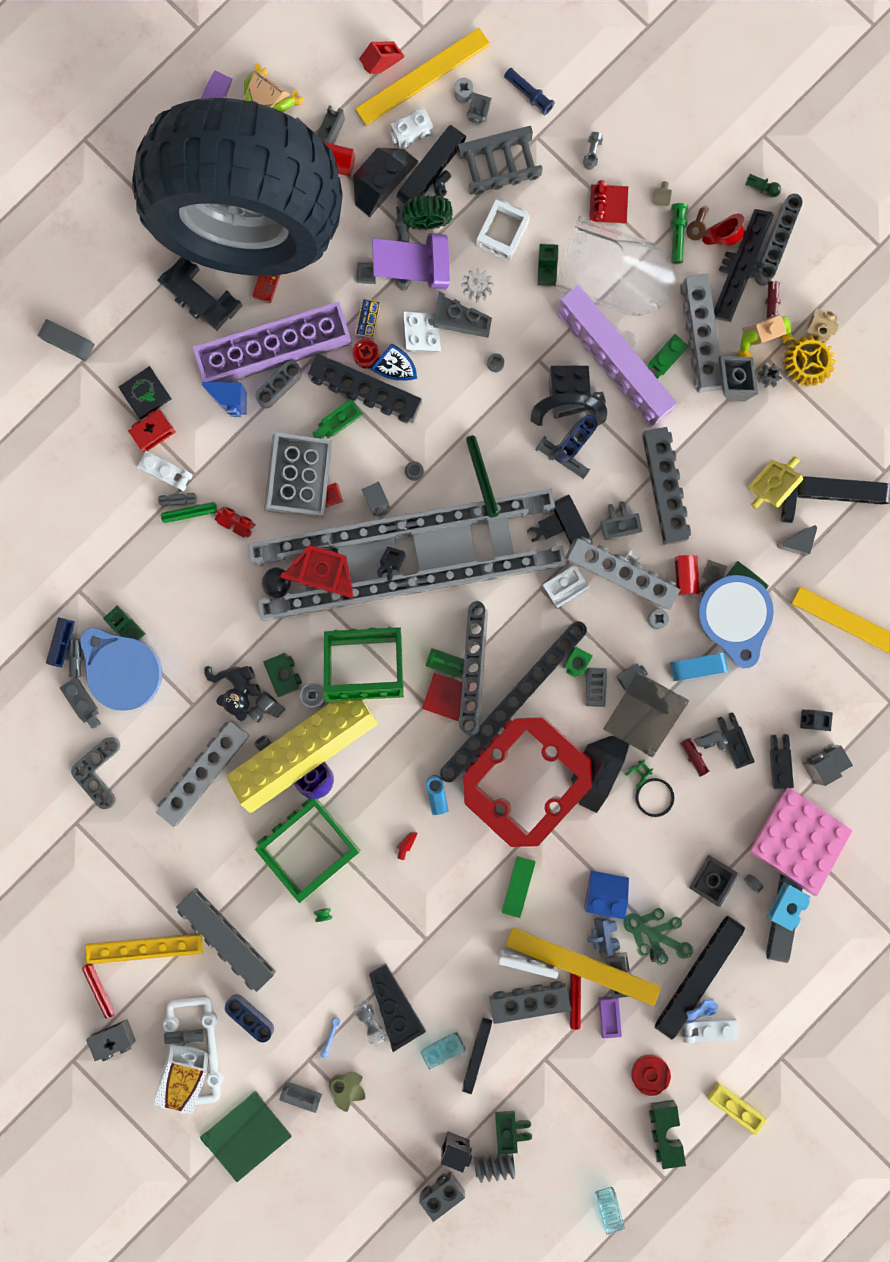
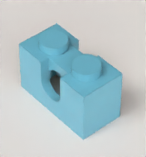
(778, 910)

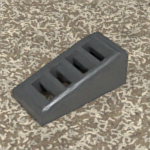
(589, 671)

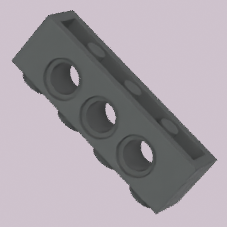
(539, 1008)

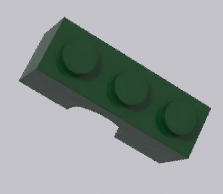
(669, 1152)

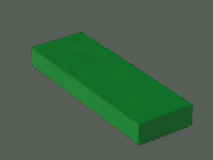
(518, 886)

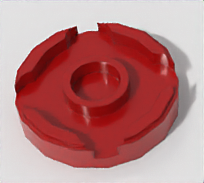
(651, 1075)

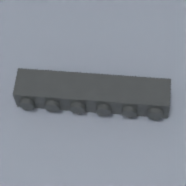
(226, 940)

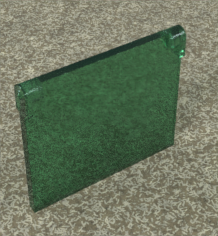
(245, 1136)

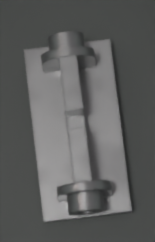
(300, 1097)

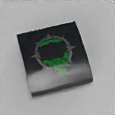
(145, 393)

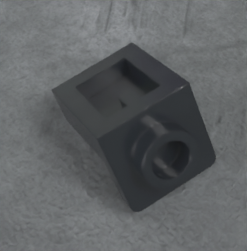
(816, 720)

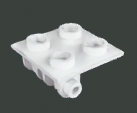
(420, 332)

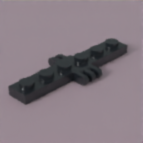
(742, 265)

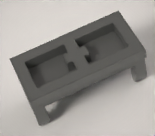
(331, 125)

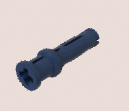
(535, 96)

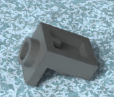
(708, 740)

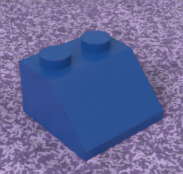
(229, 395)
(607, 894)

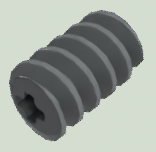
(494, 1167)

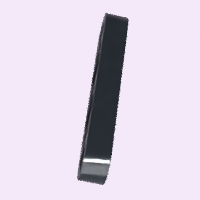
(477, 1055)

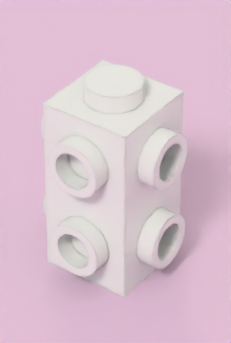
(411, 129)

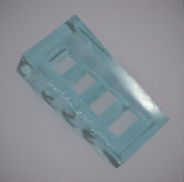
(605, 1198)

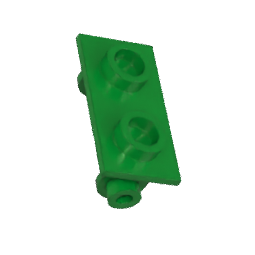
(445, 663)

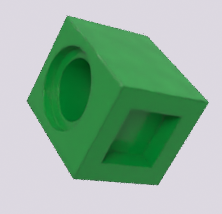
(583, 656)

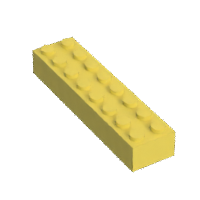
(299, 752)

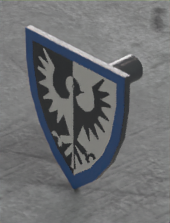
(395, 365)

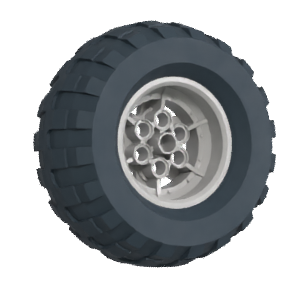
(237, 187)

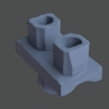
(601, 937)

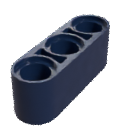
(569, 443)
(252, 1028)

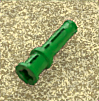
(678, 224)

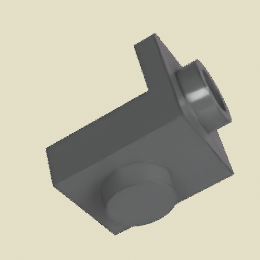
(479, 108)

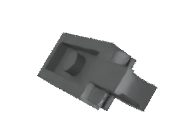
(570, 409)
(81, 702)

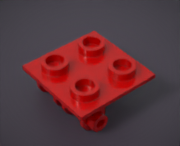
(608, 203)

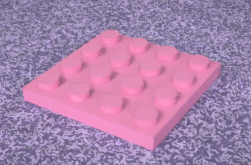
(800, 841)

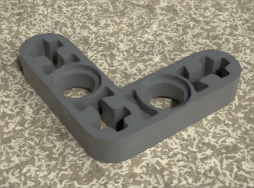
(89, 774)

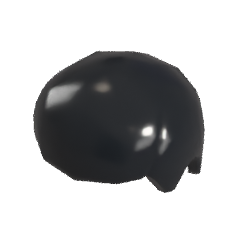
(273, 584)

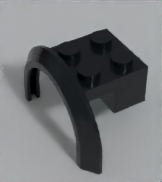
(566, 387)

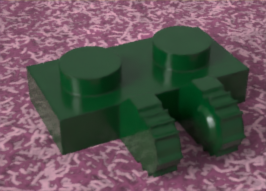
(506, 1132)

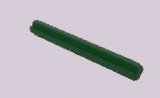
(482, 476)

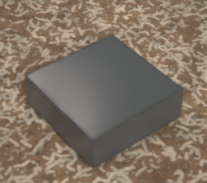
(365, 273)

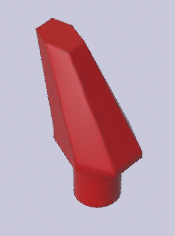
(405, 845)

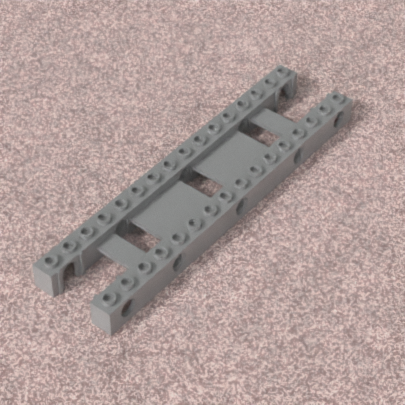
(442, 551)

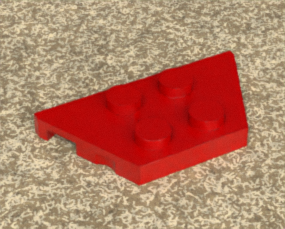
(322, 571)

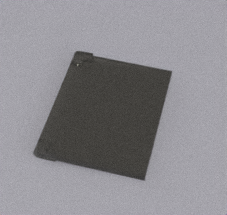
(645, 714)

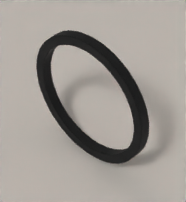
(672, 798)

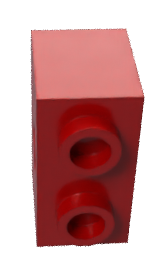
(161, 430)

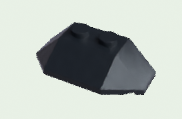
(380, 176)
(606, 762)

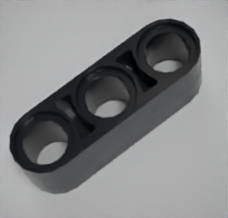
(570, 519)

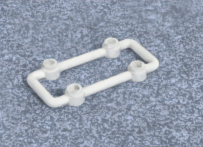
(208, 1021)

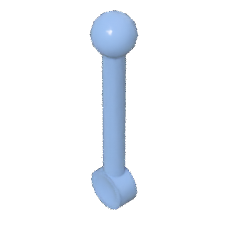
(336, 1022)

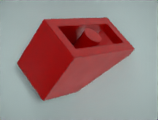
(380, 56)

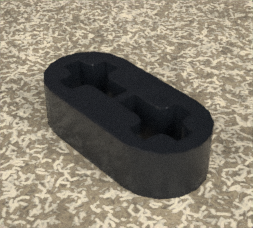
(789, 507)

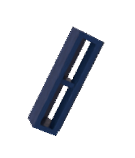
(56, 641)

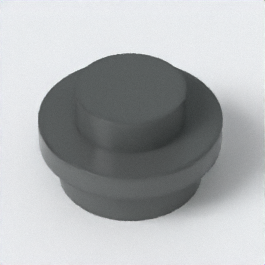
(414, 471)

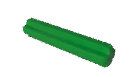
(188, 512)

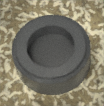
(753, 883)

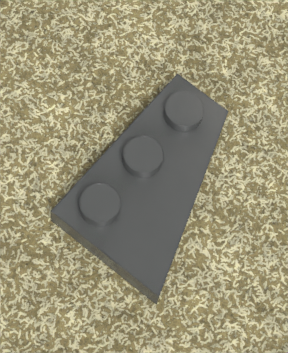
(458, 318)

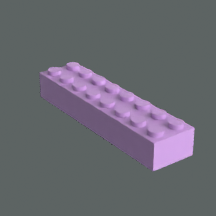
(273, 344)
(615, 356)

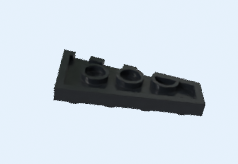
(397, 1013)

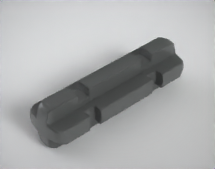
(177, 499)

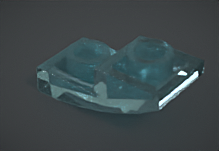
(443, 1050)

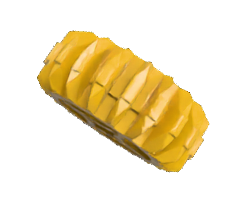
(795, 350)

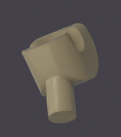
(662, 195)

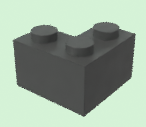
(828, 765)

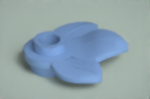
(706, 1008)

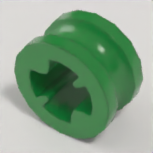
(323, 915)

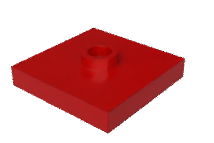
(444, 697)

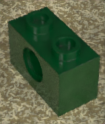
(274, 666)

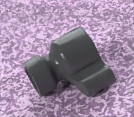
(265, 704)

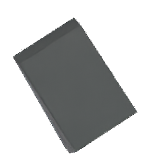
(800, 543)

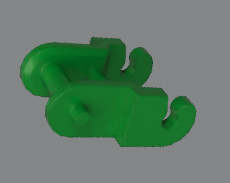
(641, 763)

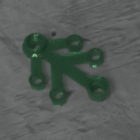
(655, 934)

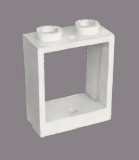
(494, 246)

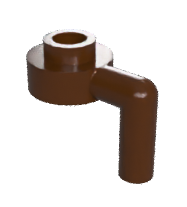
(699, 224)

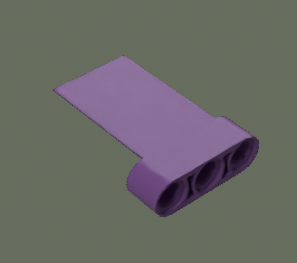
(413, 260)

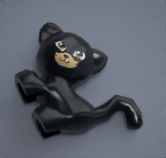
(235, 700)

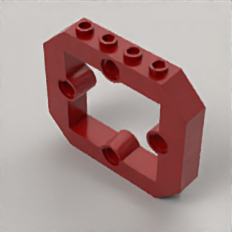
(485, 806)

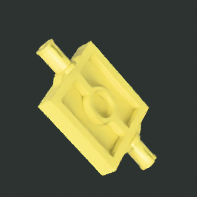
(775, 483)

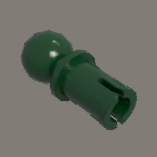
(772, 189)

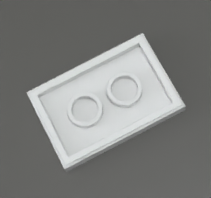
(526, 963)

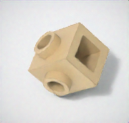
(822, 324)

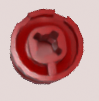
(365, 353)

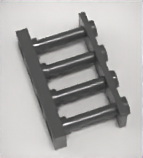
(500, 141)

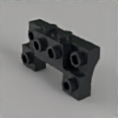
(198, 301)

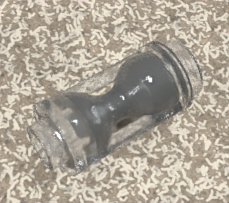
(366, 1015)

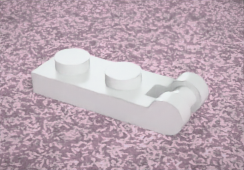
(164, 470)
(710, 1030)

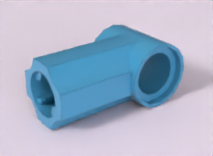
(437, 796)

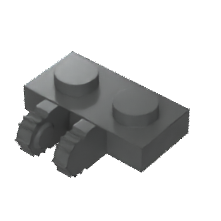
(621, 525)

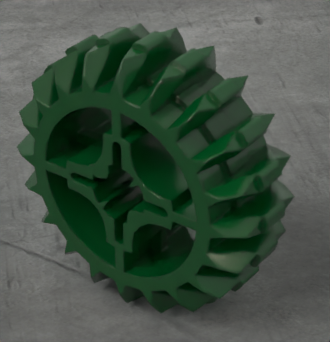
(427, 212)

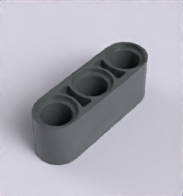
(66, 340)
(280, 375)

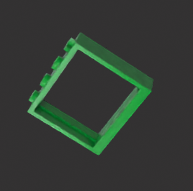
(363, 690)
(299, 894)

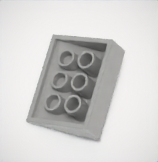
(297, 474)

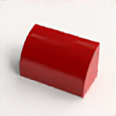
(343, 158)
(687, 574)

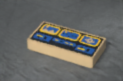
(368, 318)

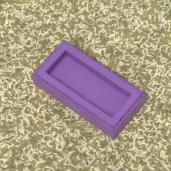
(610, 1017)

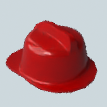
(725, 232)

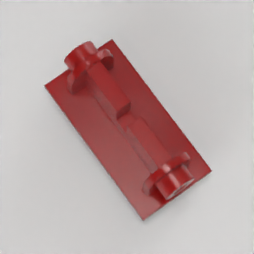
(227, 517)

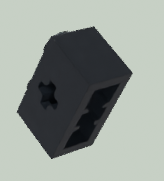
(456, 1152)

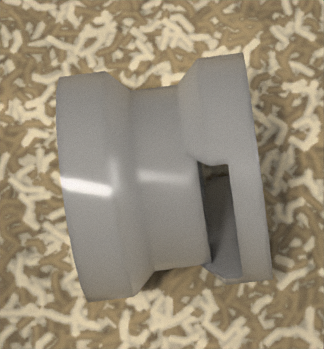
(466, 94)
(658, 619)

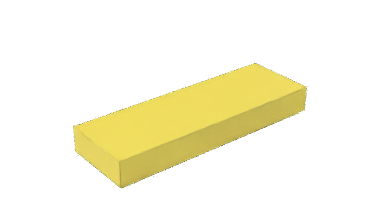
(737, 1108)

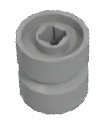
(312, 695)

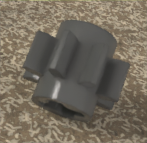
(769, 380)

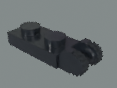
(737, 743)
(781, 763)

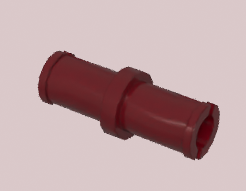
(772, 299)
(694, 757)

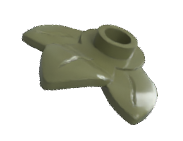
(348, 1092)

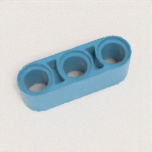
(699, 667)

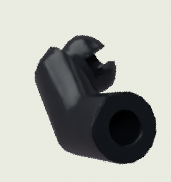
(439, 184)

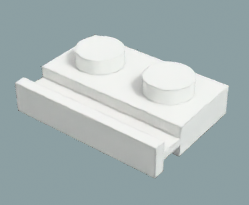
(565, 586)

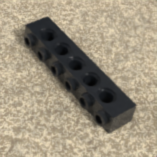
(323, 365)

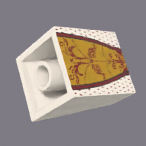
(181, 1078)

